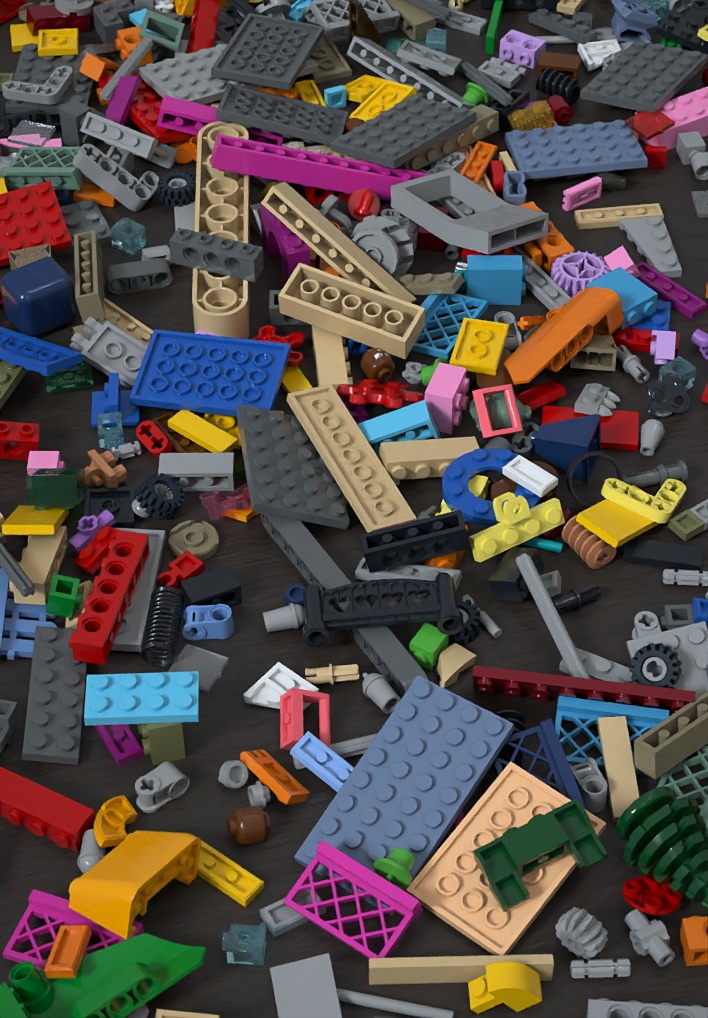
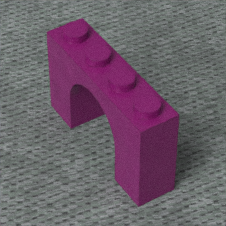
(282, 241)

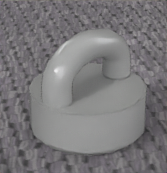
(233, 774)

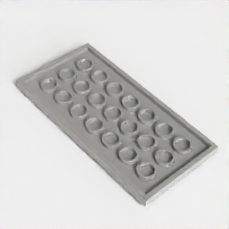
(191, 78)

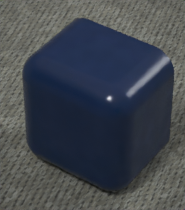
(38, 297)

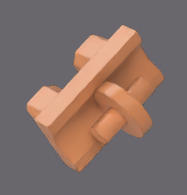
(101, 472)

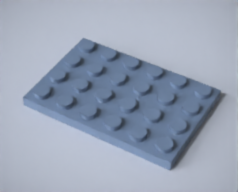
(575, 149)

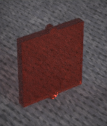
(649, 124)

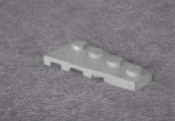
(654, 243)

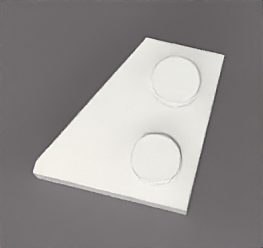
(596, 52)
(274, 684)

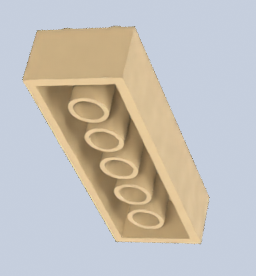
(352, 310)

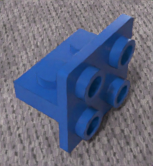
(113, 401)

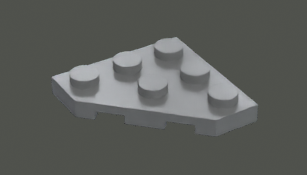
(692, 649)

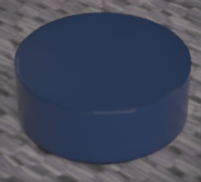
(294, 594)

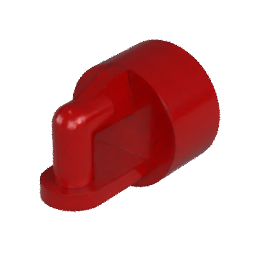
(362, 204)

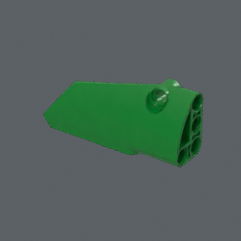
(107, 982)

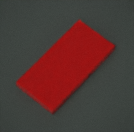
(617, 431)

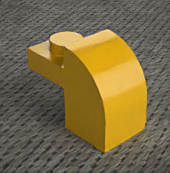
(507, 984)

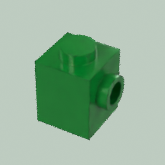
(63, 596)

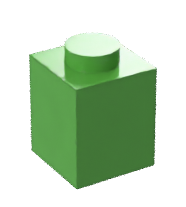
(427, 646)

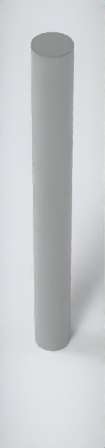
(392, 1005)

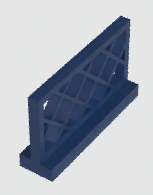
(554, 758)

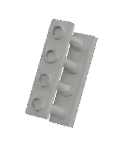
(129, 140)

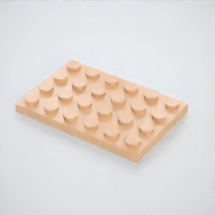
(455, 885)

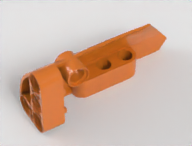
(566, 333)

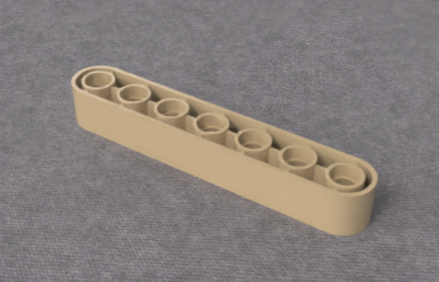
(223, 211)

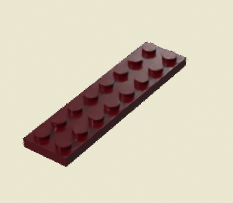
(547, 686)

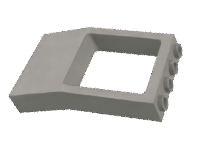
(491, 230)

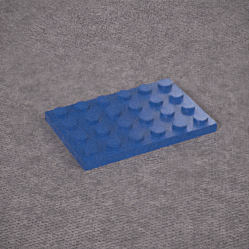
(209, 373)

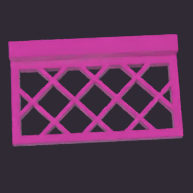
(367, 881)
(58, 912)

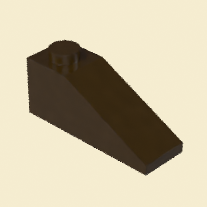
(361, 24)

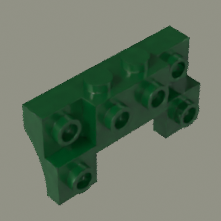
(535, 845)

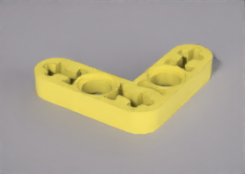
(654, 508)

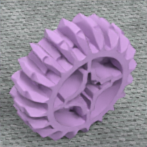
(577, 270)

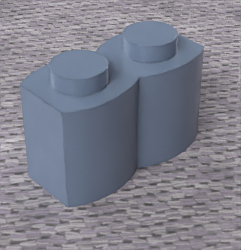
(514, 188)

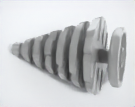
(387, 241)

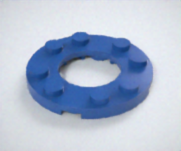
(464, 468)

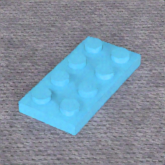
(142, 698)

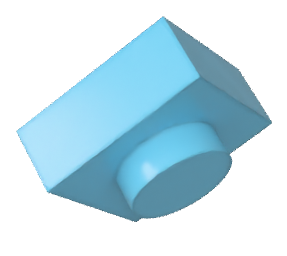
(335, 97)

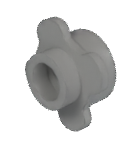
(413, 372)

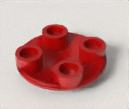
(651, 896)

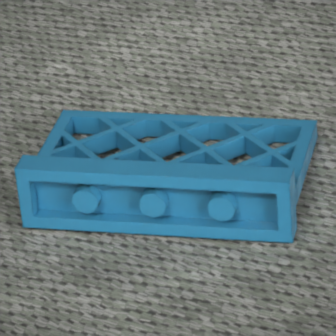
(437, 305)
(589, 711)

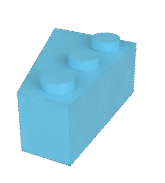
(404, 424)

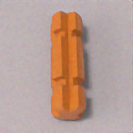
(528, 322)

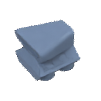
(632, 19)

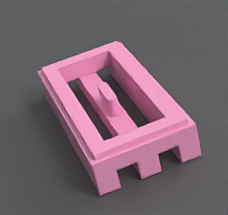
(582, 193)

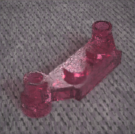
(215, 505)

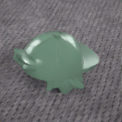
(499, 412)

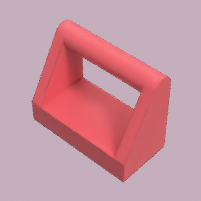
(484, 416)
(292, 716)

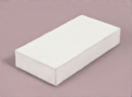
(530, 476)

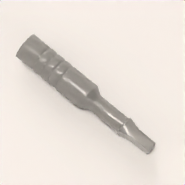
(486, 621)

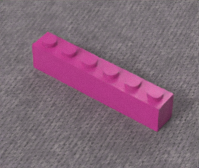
(192, 117)

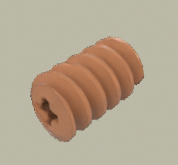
(587, 545)

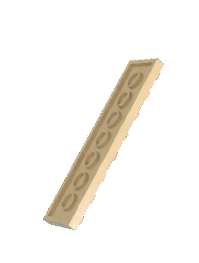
(350, 458)

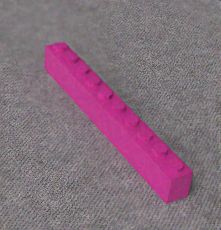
(306, 167)

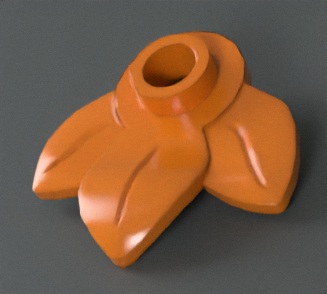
(186, 150)

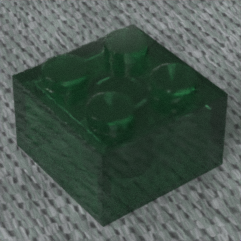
(55, 487)

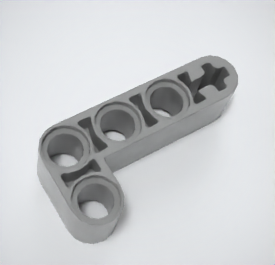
(114, 178)

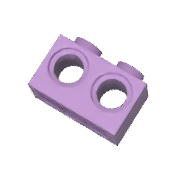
(521, 48)

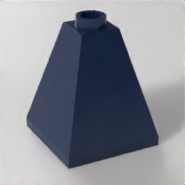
(567, 439)

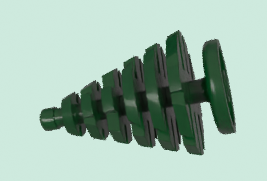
(668, 841)

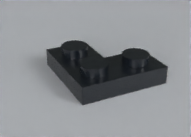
(232, 20)

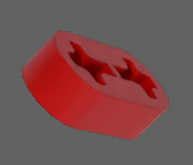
(496, 175)
(150, 442)

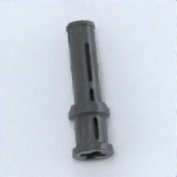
(658, 475)

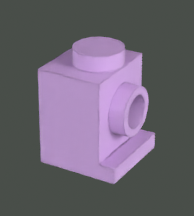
(663, 347)

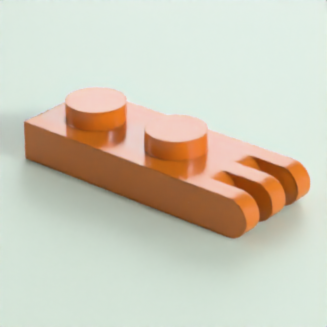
(274, 776)

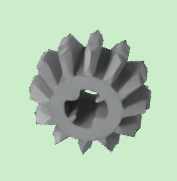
(581, 933)

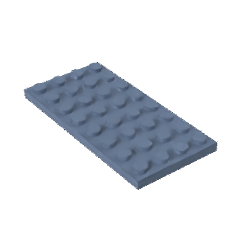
(410, 781)

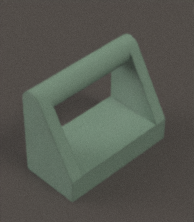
(163, 26)

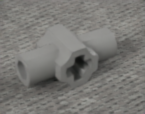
(649, 937)

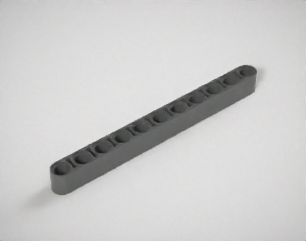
(319, 569)

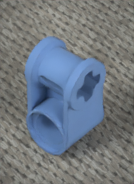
(210, 622)

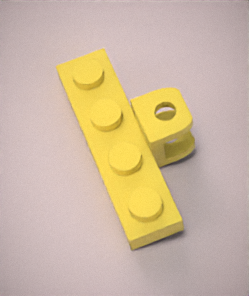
(516, 525)

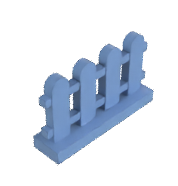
(16, 626)

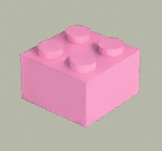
(447, 396)

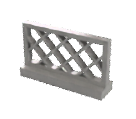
(339, 28)

